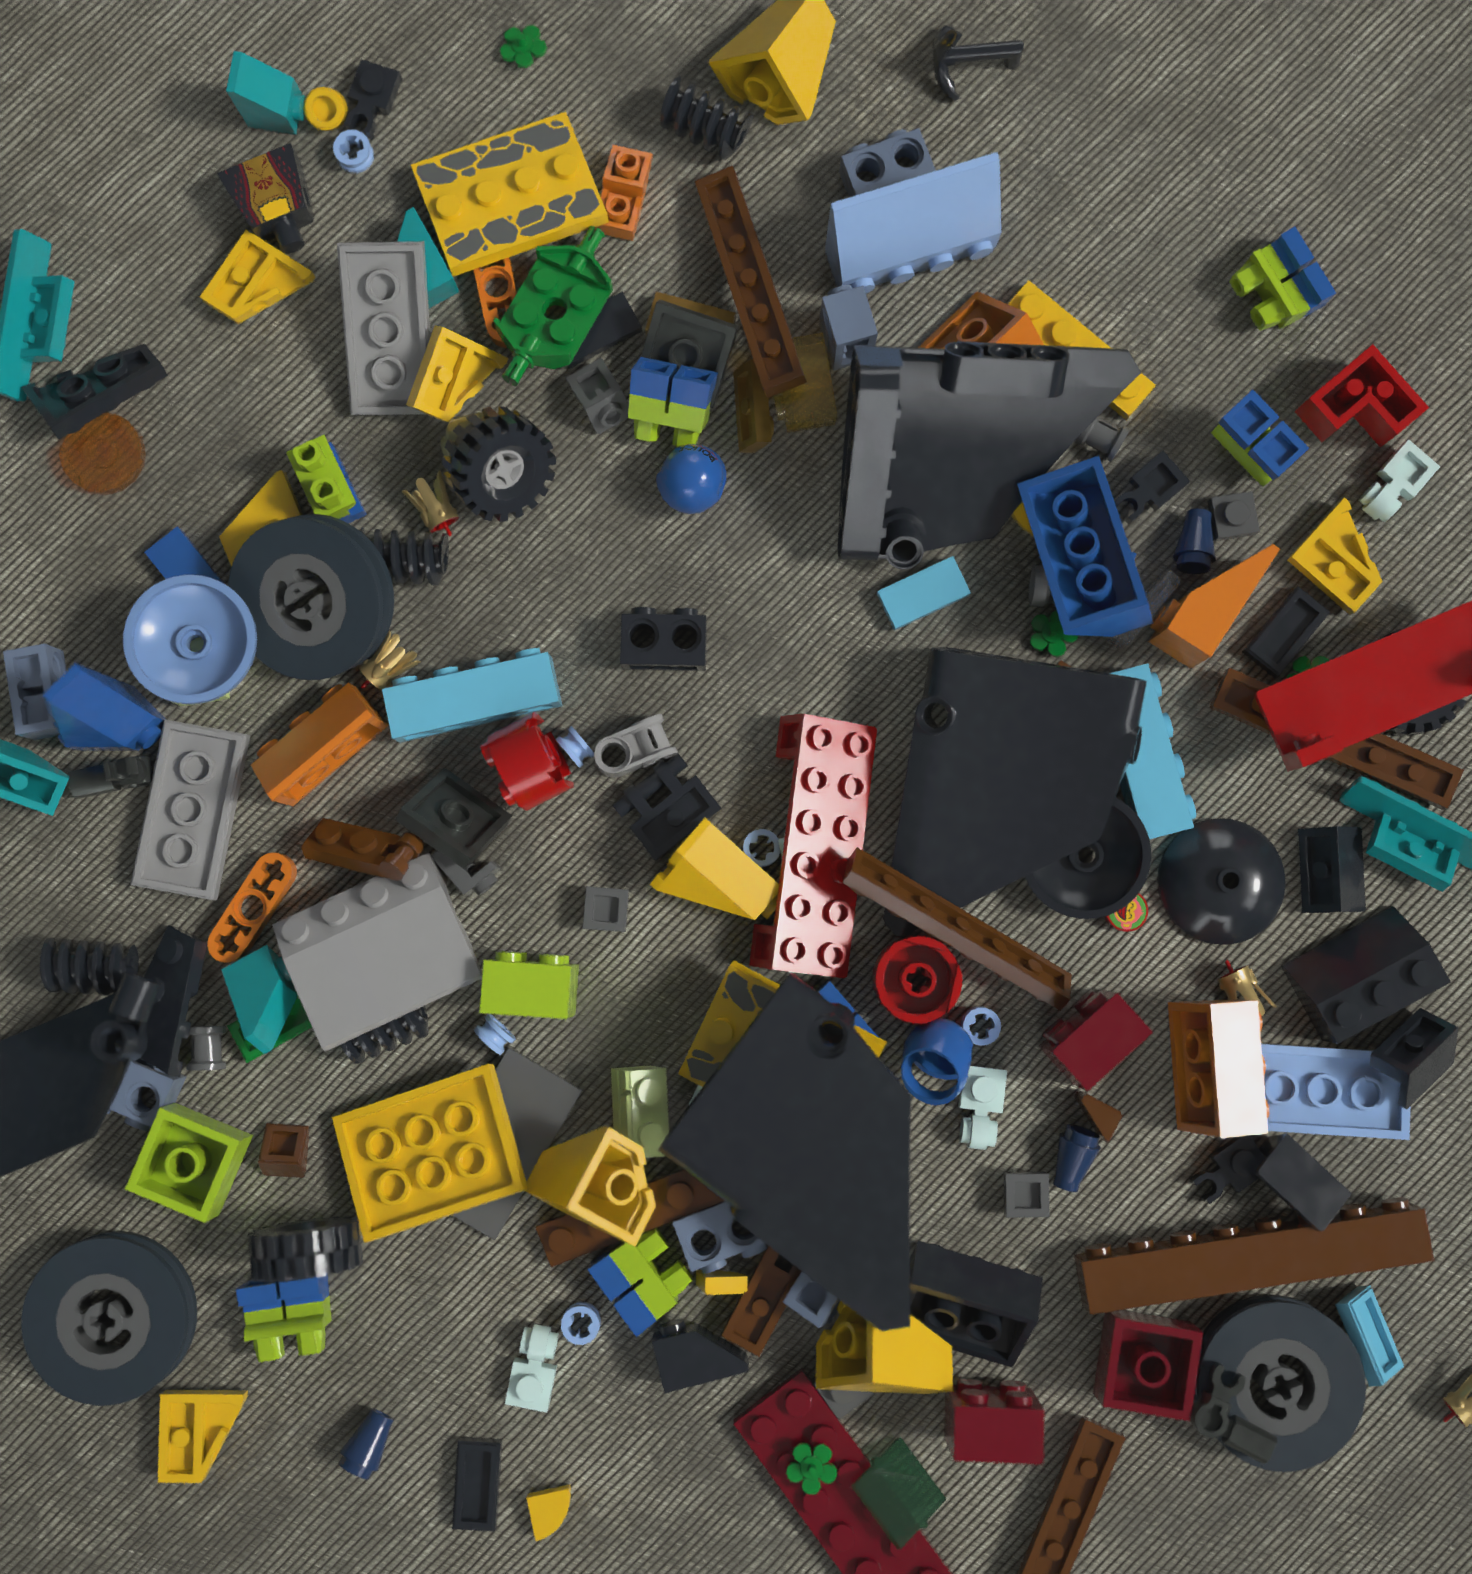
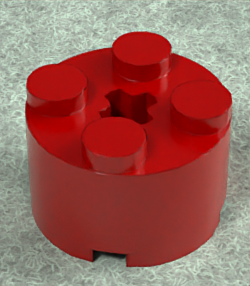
(527, 763)
(928, 1000)

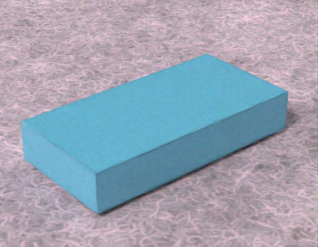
(923, 593)
(1370, 1335)

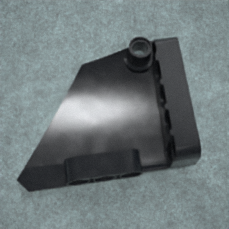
(953, 431)
(810, 1150)

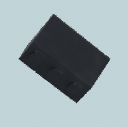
(1364, 975)
(974, 1302)

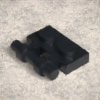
(672, 818)

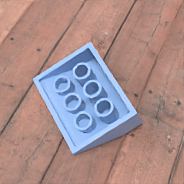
(916, 225)

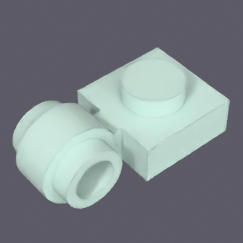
(1405, 476)
(982, 1094)
(530, 1378)

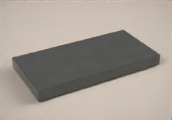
(536, 1108)

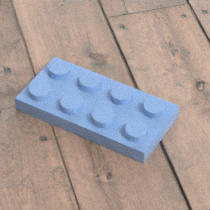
(1331, 1093)

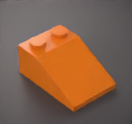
(1198, 622)

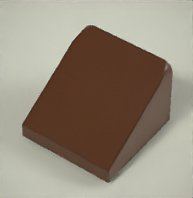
(1100, 1115)
(284, 1150)

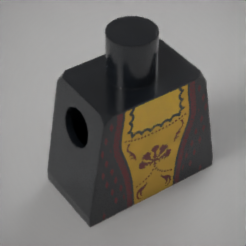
(272, 196)

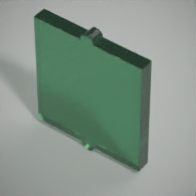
(898, 1493)

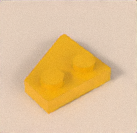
(254, 279)
(451, 373)
(270, 504)
(1338, 560)
(193, 1431)

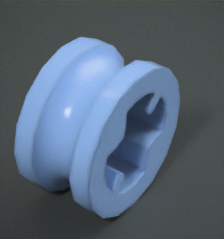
(342, 146)
(575, 747)
(752, 838)
(991, 1033)
(494, 1034)
(568, 1319)

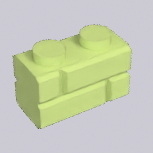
(641, 1106)

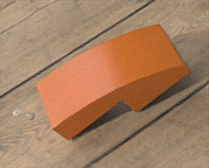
(624, 190)

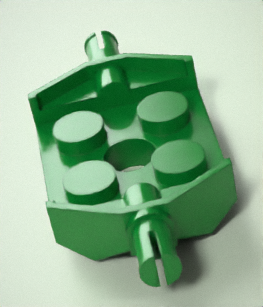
(559, 277)

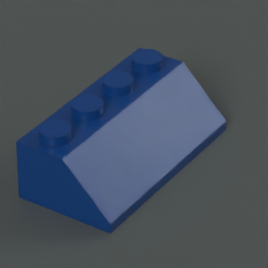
(1085, 551)

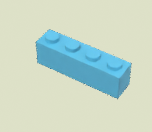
(471, 696)
(1154, 783)

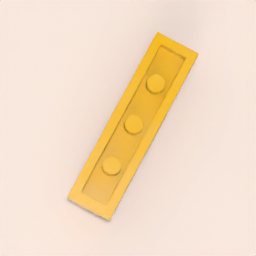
(1060, 328)

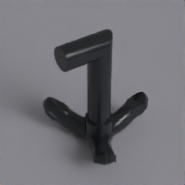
(948, 54)

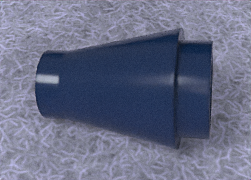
(1195, 545)
(1075, 1155)
(366, 1446)

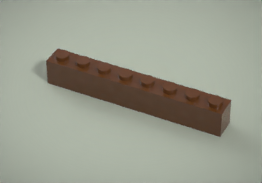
(1252, 1256)

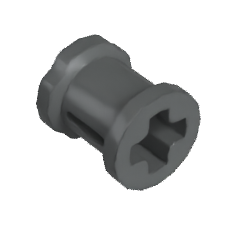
(1103, 437)
(206, 1048)

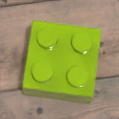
(529, 987)
(189, 1162)

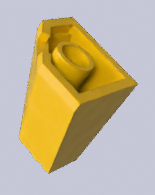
(778, 59)
(718, 875)
(597, 1182)
(893, 1361)

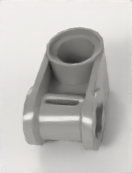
(637, 747)

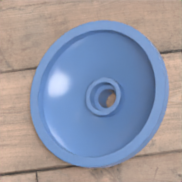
(168, 620)

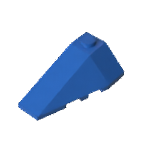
(101, 713)

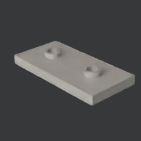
(383, 322)
(190, 810)

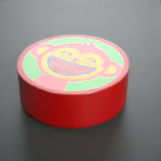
(1129, 917)

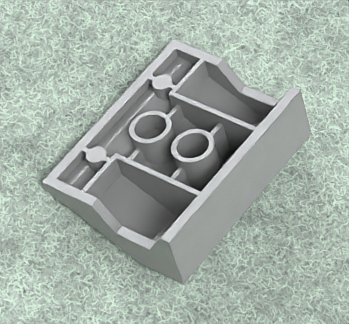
(376, 952)

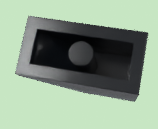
(694, 1356)

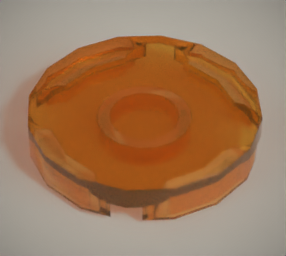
(103, 455)

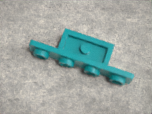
(31, 313)
(1410, 834)

